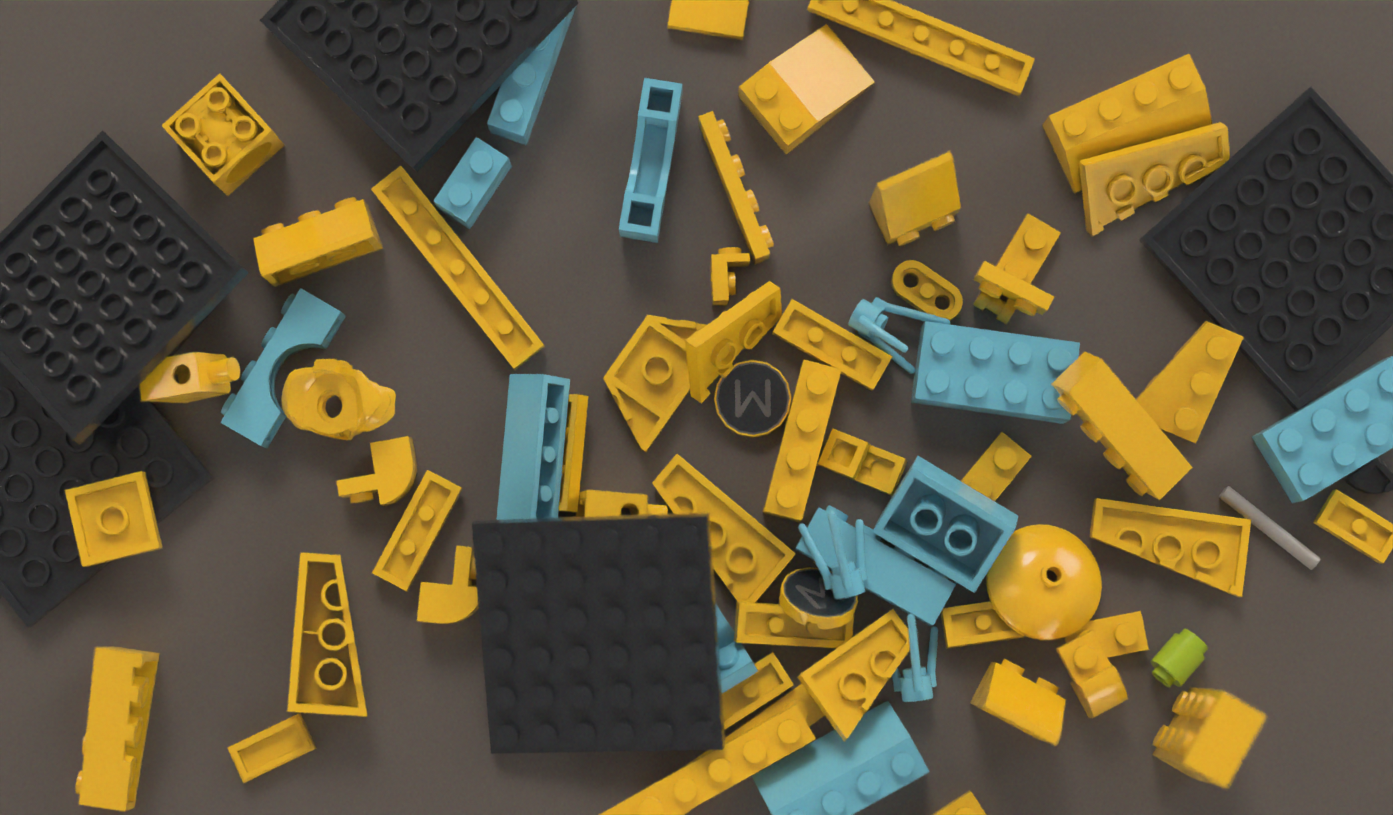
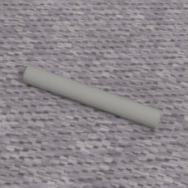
(1269, 527)

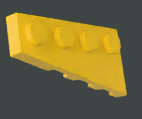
(1145, 172)

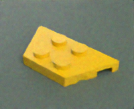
(652, 375)

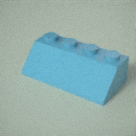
(843, 775)

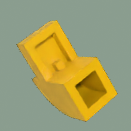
(393, 477)
(451, 602)
(1092, 674)

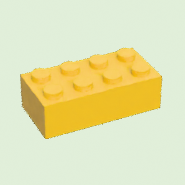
(1208, 735)

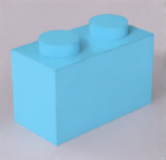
(472, 183)

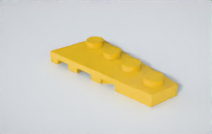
(1183, 541)
(742, 548)

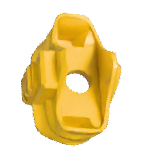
(363, 401)

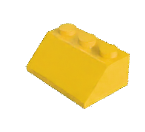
(316, 242)

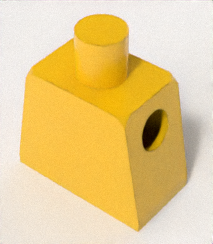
(198, 375)
(607, 503)

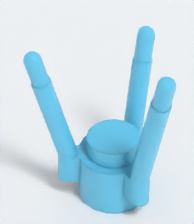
(870, 322)
(845, 578)
(916, 683)

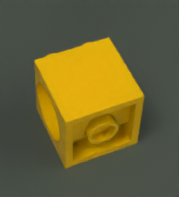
(223, 135)

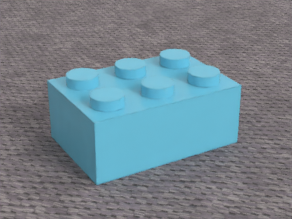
(946, 524)

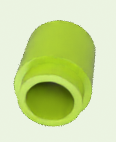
(1178, 658)

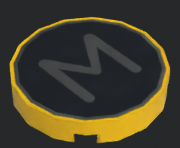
(752, 399)
(806, 600)

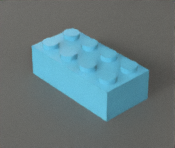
(991, 371)
(1332, 433)

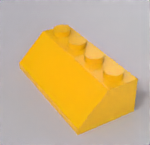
(1129, 114)

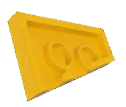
(719, 342)
(1189, 384)
(855, 672)

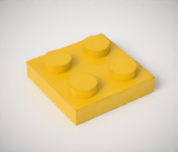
(113, 519)

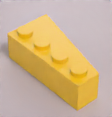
(324, 651)
(116, 727)

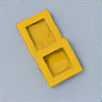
(862, 462)

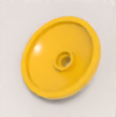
(1025, 594)

